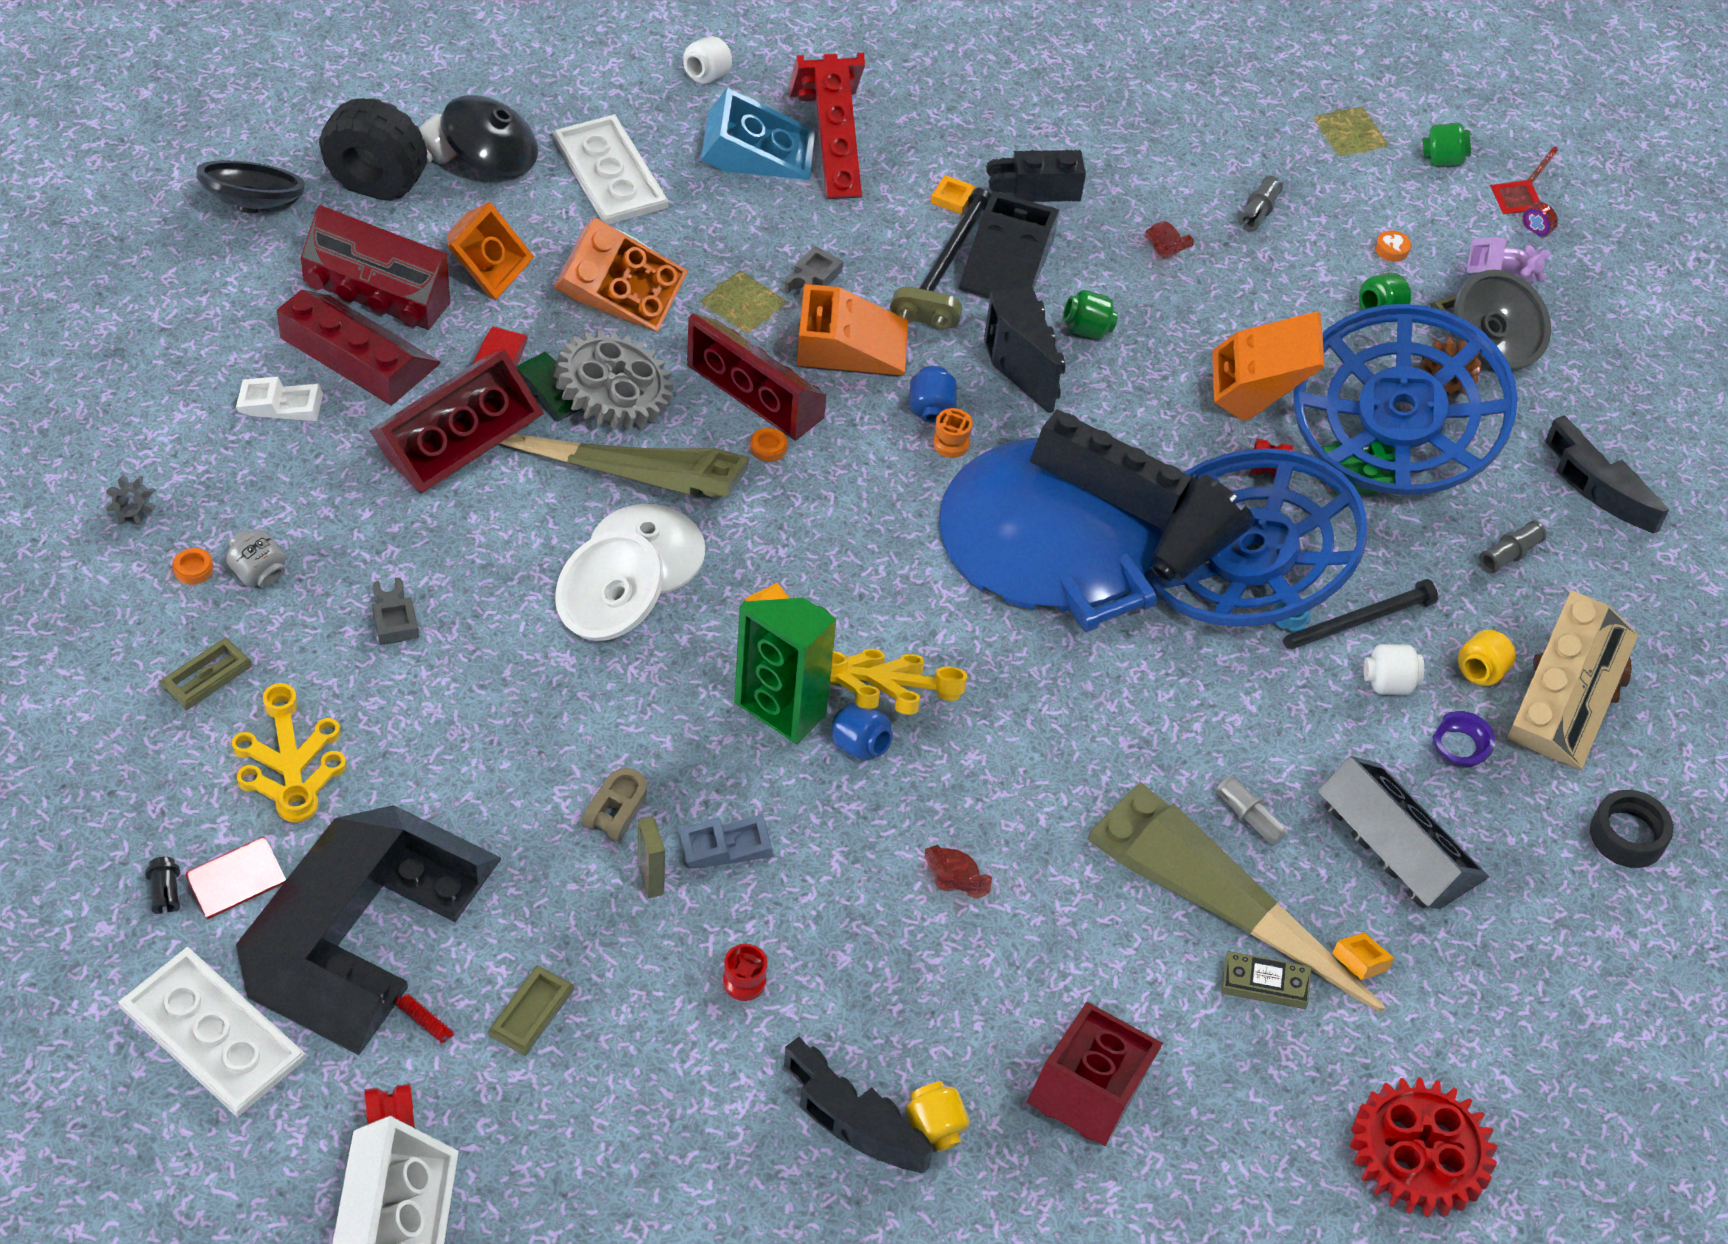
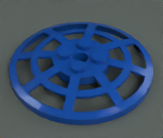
(1412, 386)
(1278, 539)

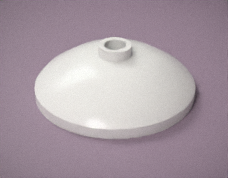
(671, 534)
(609, 585)

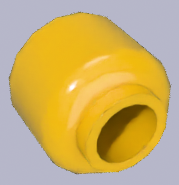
(1486, 657)
(938, 1114)

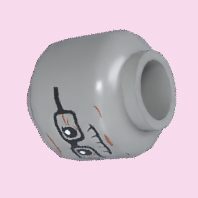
(256, 558)

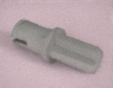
(1251, 809)

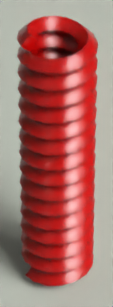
(424, 1017)

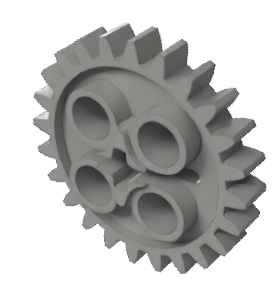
(613, 380)

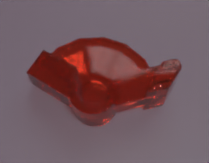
(1167, 239)
(957, 871)

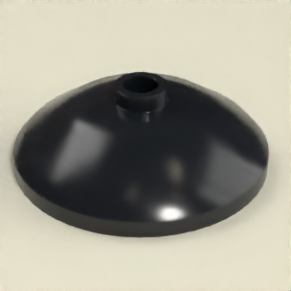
(489, 135)
(249, 184)

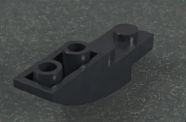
(1607, 485)
(862, 1122)

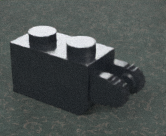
(1039, 175)

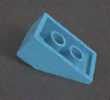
(756, 139)

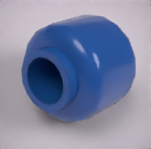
(932, 392)
(862, 732)

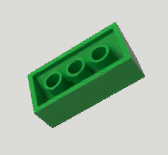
(784, 663)

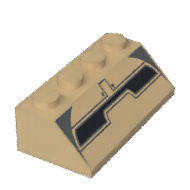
(1574, 681)

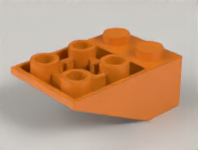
(620, 276)
(849, 333)
(1266, 363)

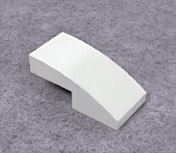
(270, 399)

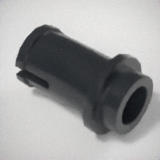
(163, 881)

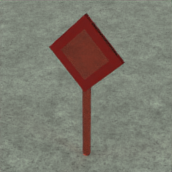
(1520, 195)

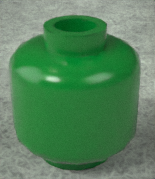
(1447, 145)
(1384, 290)
(1089, 315)

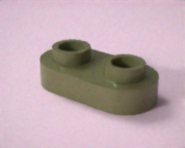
(926, 307)

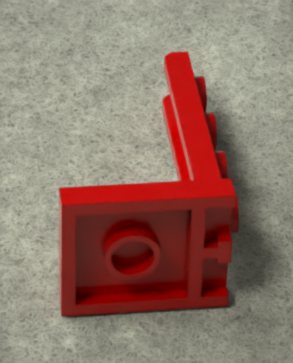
(832, 84)

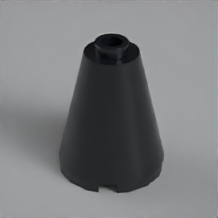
(1199, 528)

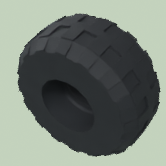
(373, 148)

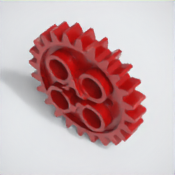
(1423, 1147)

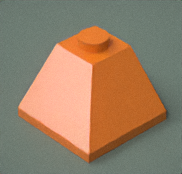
(488, 249)

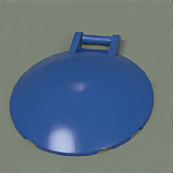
(1045, 538)

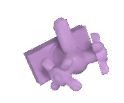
(1493, 254)

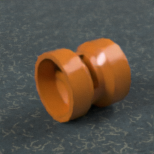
(952, 432)

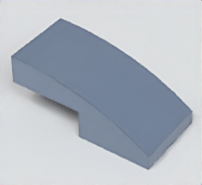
(718, 844)

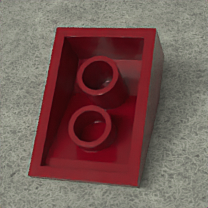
(1094, 1073)

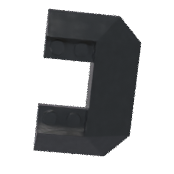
(292, 946)

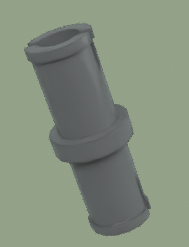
(1260, 203)
(1512, 546)

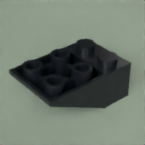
(1009, 245)
(1024, 344)

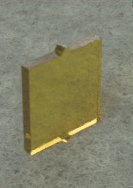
(1350, 131)
(743, 301)

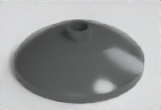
(1511, 310)

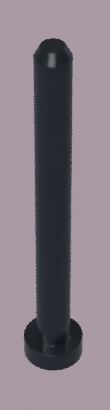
(977, 200)
(1424, 592)

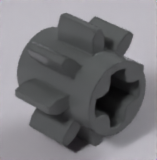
(120, 501)

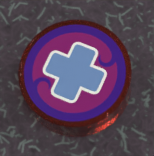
(1540, 219)

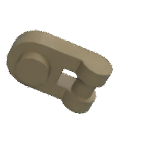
(623, 791)

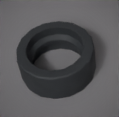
(1623, 851)

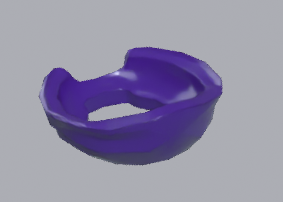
(1474, 727)

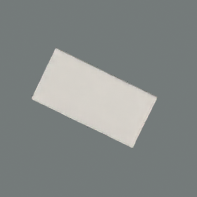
(610, 169)
(212, 1031)

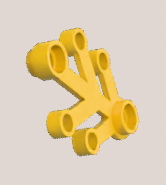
(906, 671)
(289, 761)

